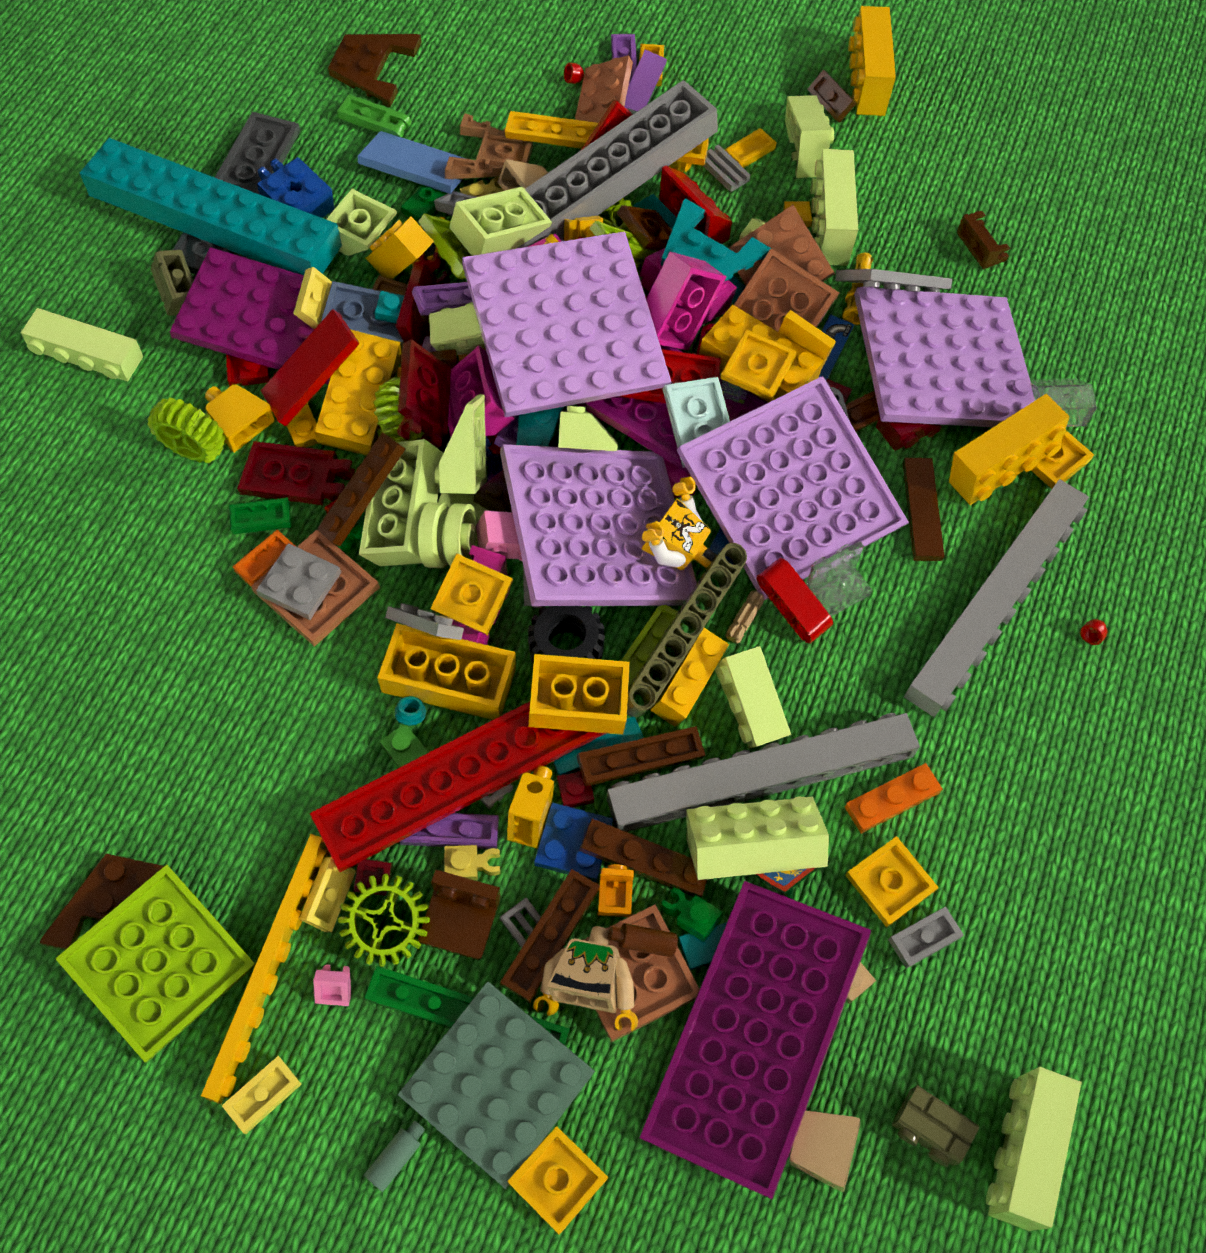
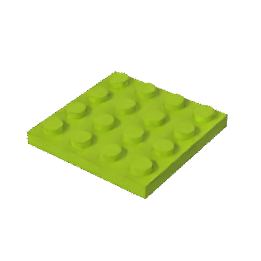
(155, 963)

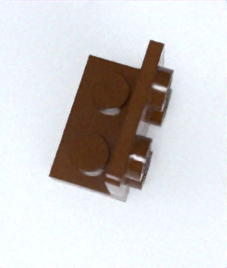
(460, 915)

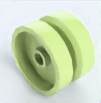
(446, 533)

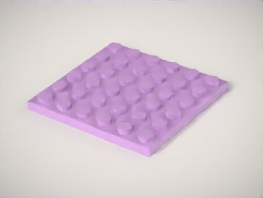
(565, 323)
(943, 357)
(792, 482)
(584, 525)

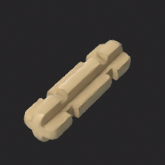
(745, 617)

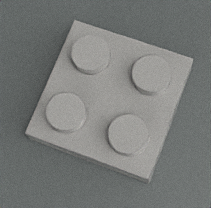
(298, 581)

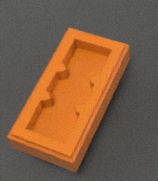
(261, 558)

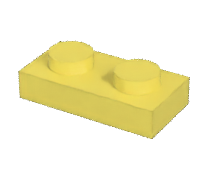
(312, 297)
(327, 896)
(261, 1095)

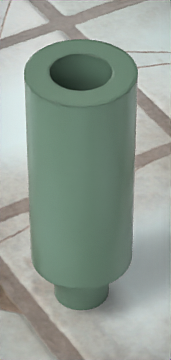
(394, 1156)

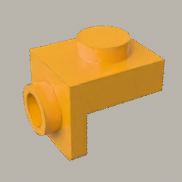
(615, 891)

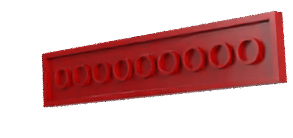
(439, 785)

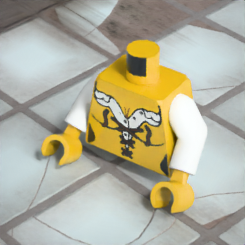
(680, 532)

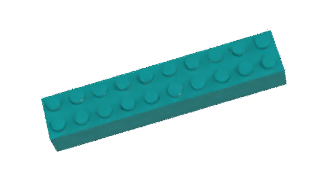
(210, 208)

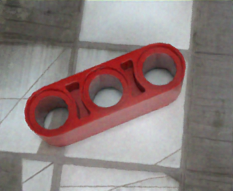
(794, 600)

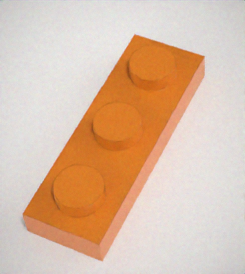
(893, 798)

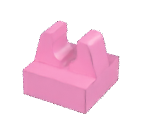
(332, 986)

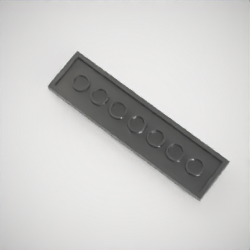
(257, 144)

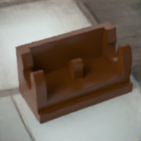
(980, 241)

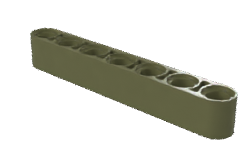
(691, 616)

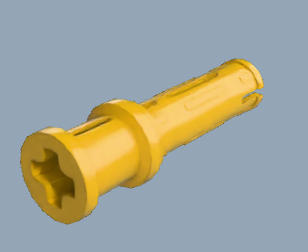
(850, 313)

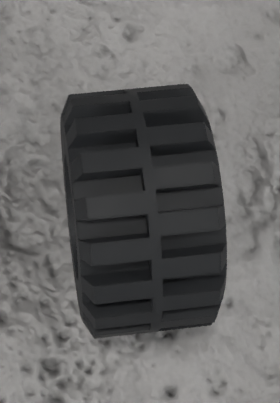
(566, 619)

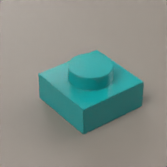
(388, 306)

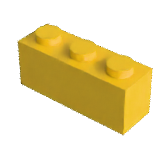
(398, 248)
(690, 678)

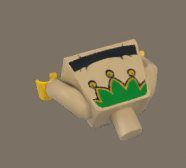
(589, 977)

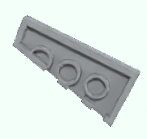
(894, 280)

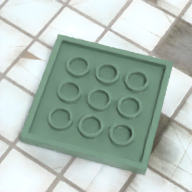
(496, 1084)

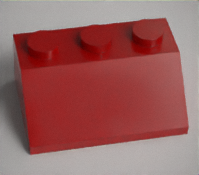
(677, 186)

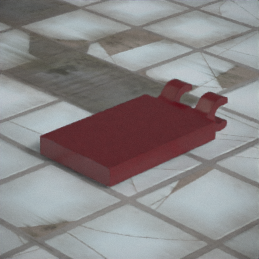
(410, 322)
(423, 394)
(293, 473)

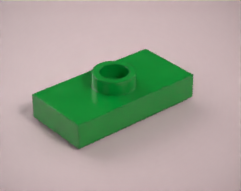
(421, 202)
(259, 516)

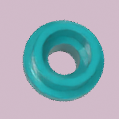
(410, 711)

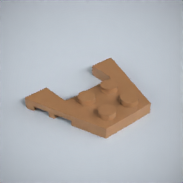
(492, 152)

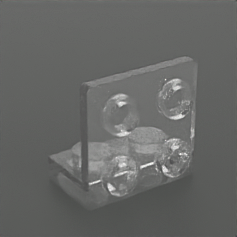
(837, 580)

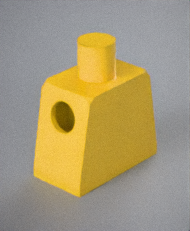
(238, 414)
(530, 807)

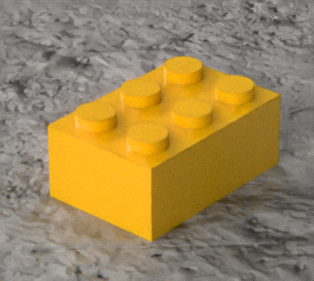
(579, 694)

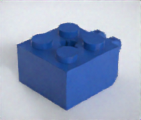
(297, 187)

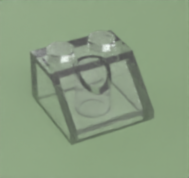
(1071, 394)

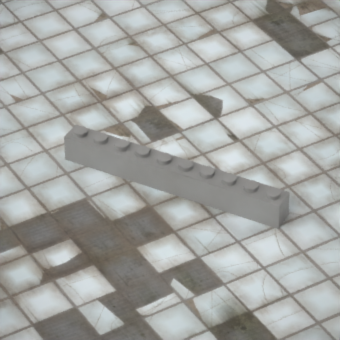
(996, 598)
(762, 772)

